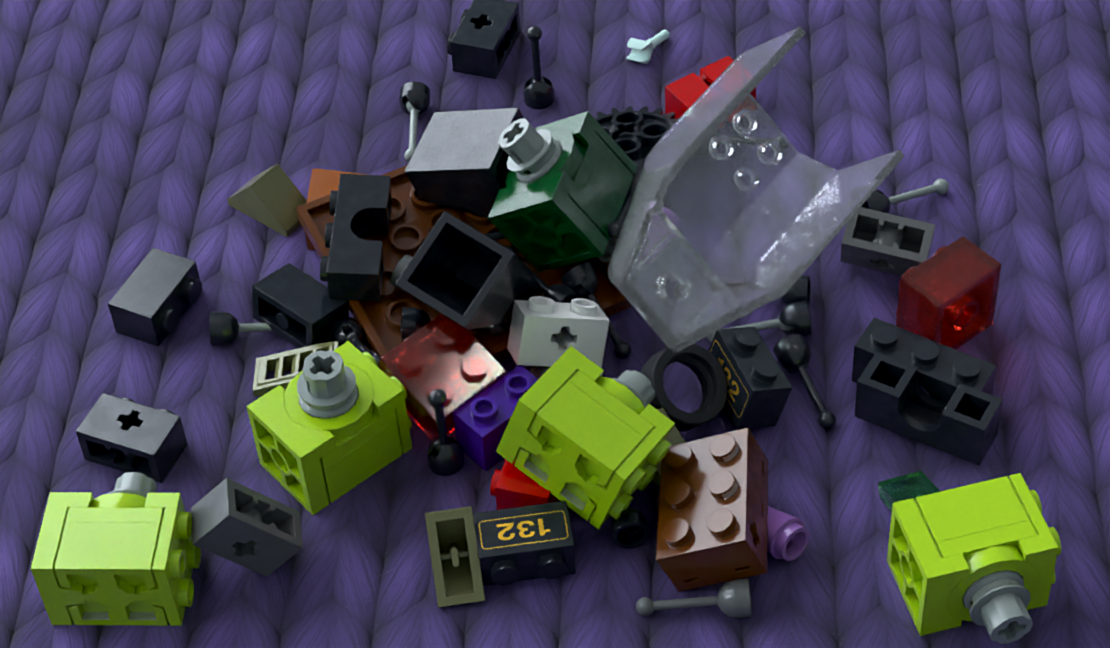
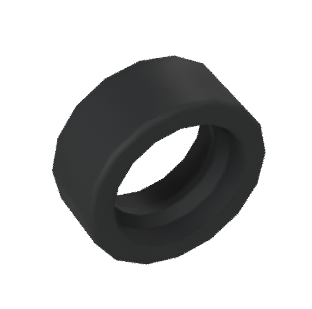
(709, 374)

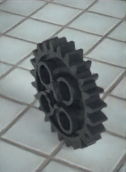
(636, 130)

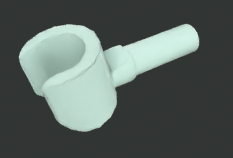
(642, 50)

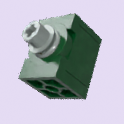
(561, 189)

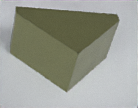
(270, 200)
(454, 556)

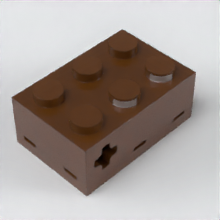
(713, 510)

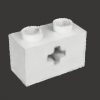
(547, 328)

